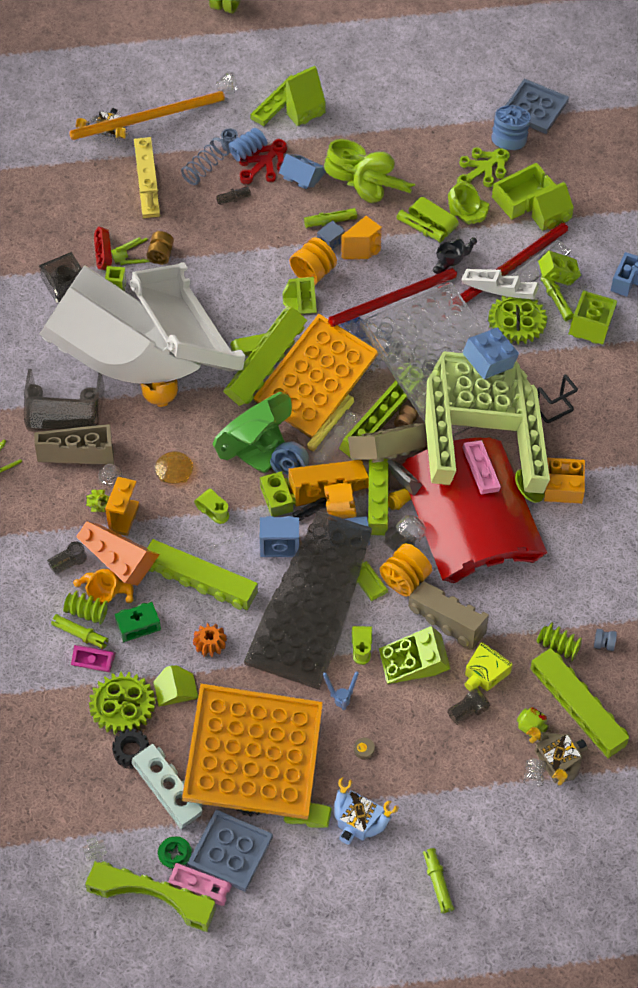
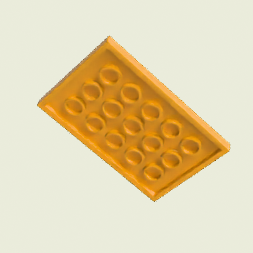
(318, 373)

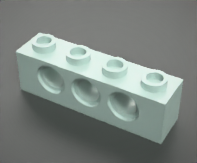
(155, 756)

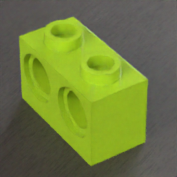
(559, 268)
(275, 494)

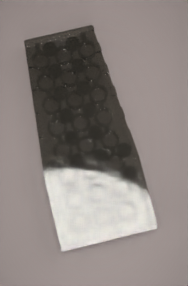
(311, 602)

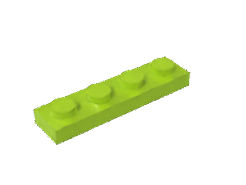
(270, 105)

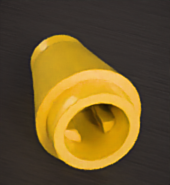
(398, 499)

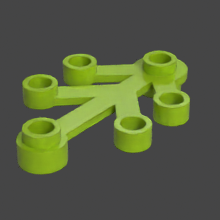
(499, 156)

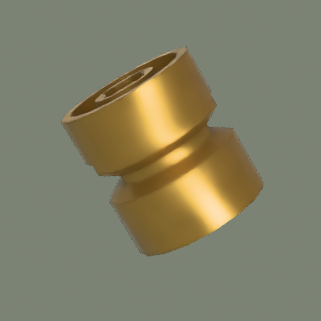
(160, 247)

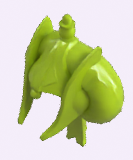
(372, 174)

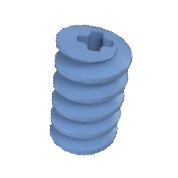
(246, 143)

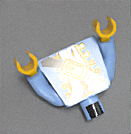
(359, 815)

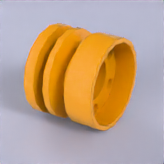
(313, 260)
(406, 569)

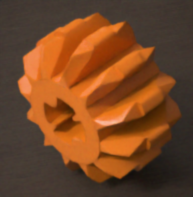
(202, 641)

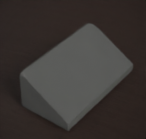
(404, 477)

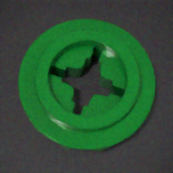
(170, 844)

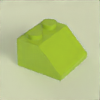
(552, 207)

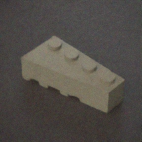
(388, 443)
(75, 445)
(449, 614)

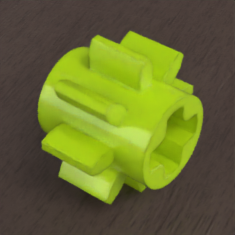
(97, 500)

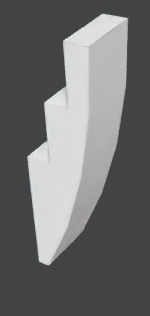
(495, 283)

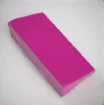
(92, 658)

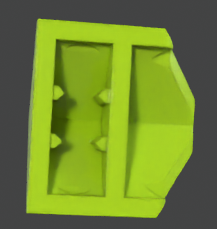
(300, 295)
(175, 686)

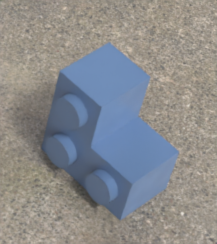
(625, 275)

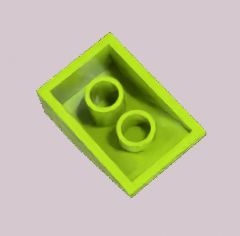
(304, 96)
(592, 317)

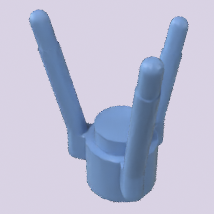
(342, 696)

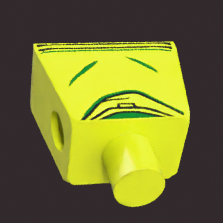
(486, 668)

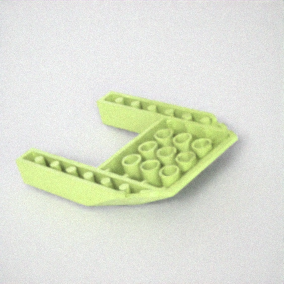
(500, 402)

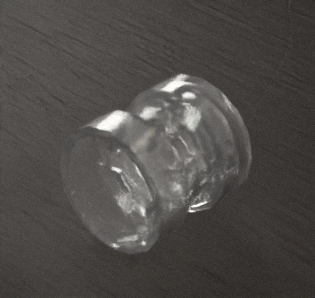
(534, 773)

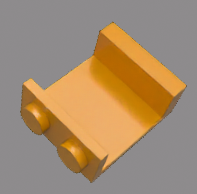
(119, 508)

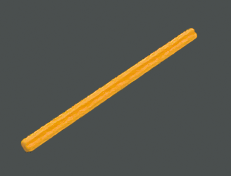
(146, 115)

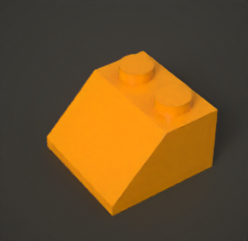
(362, 240)

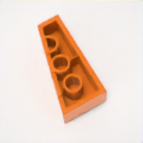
(117, 552)

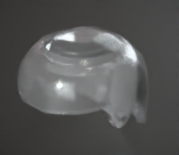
(411, 528)

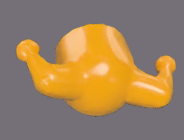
(105, 585)

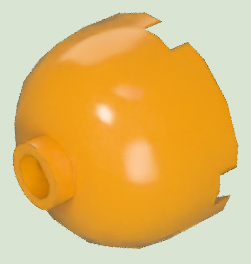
(160, 393)

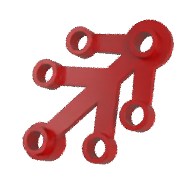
(277, 148)

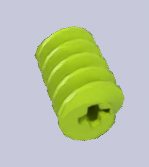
(85, 608)
(561, 641)

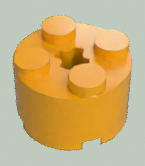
(340, 500)

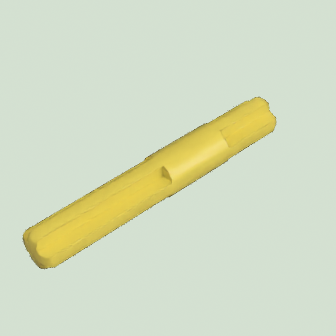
(329, 424)

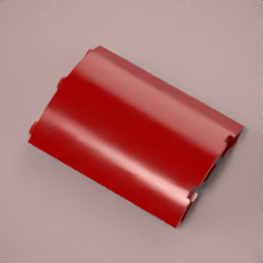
(470, 526)

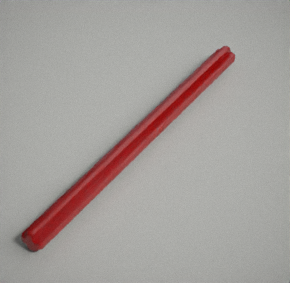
(521, 257)
(392, 297)

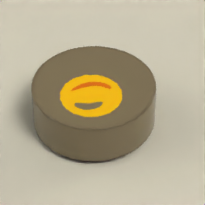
(364, 748)

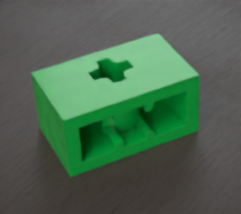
(147, 622)

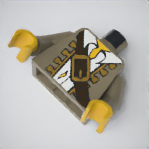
(558, 753)

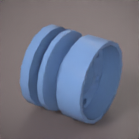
(510, 127)

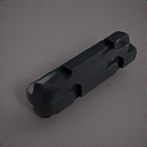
(310, 509)

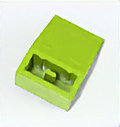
(415, 656)

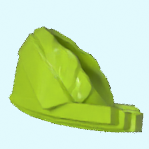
(466, 203)

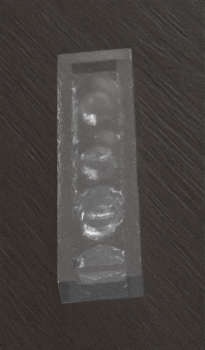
(531, 271)
(330, 445)

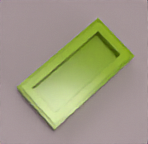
(371, 582)

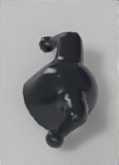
(452, 253)

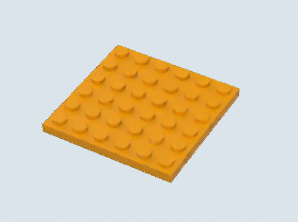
(253, 751)

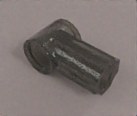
(66, 558)
(472, 704)

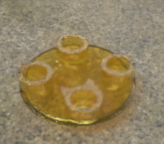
(174, 467)

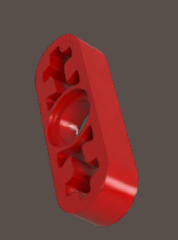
(102, 248)

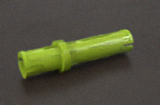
(323, 219)
(437, 235)
(554, 291)
(87, 635)
(436, 871)

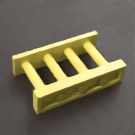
(147, 177)

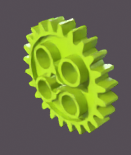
(531, 318)
(117, 719)

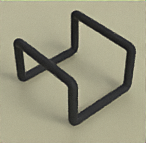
(540, 390)

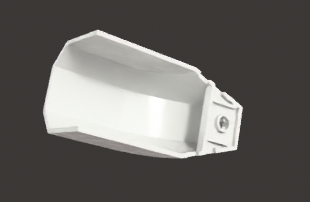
(112, 333)

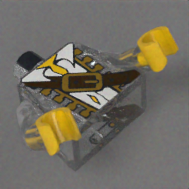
(110, 137)

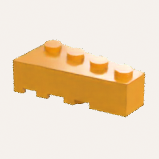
(309, 481)

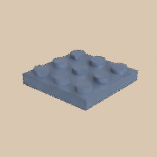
(540, 102)
(230, 850)

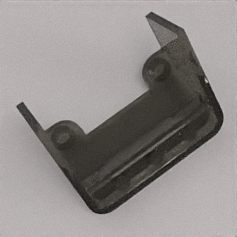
(61, 413)

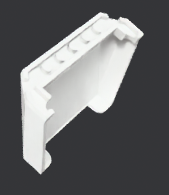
(182, 318)

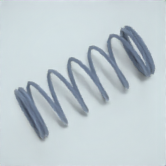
(196, 175)

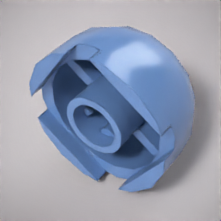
(289, 456)

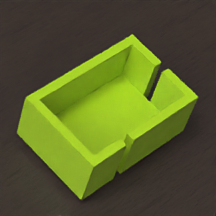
(517, 191)

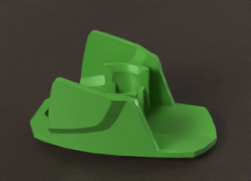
(255, 432)

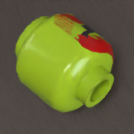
(532, 718)

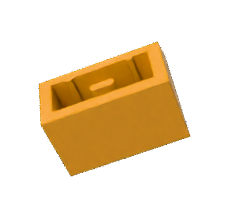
(566, 480)

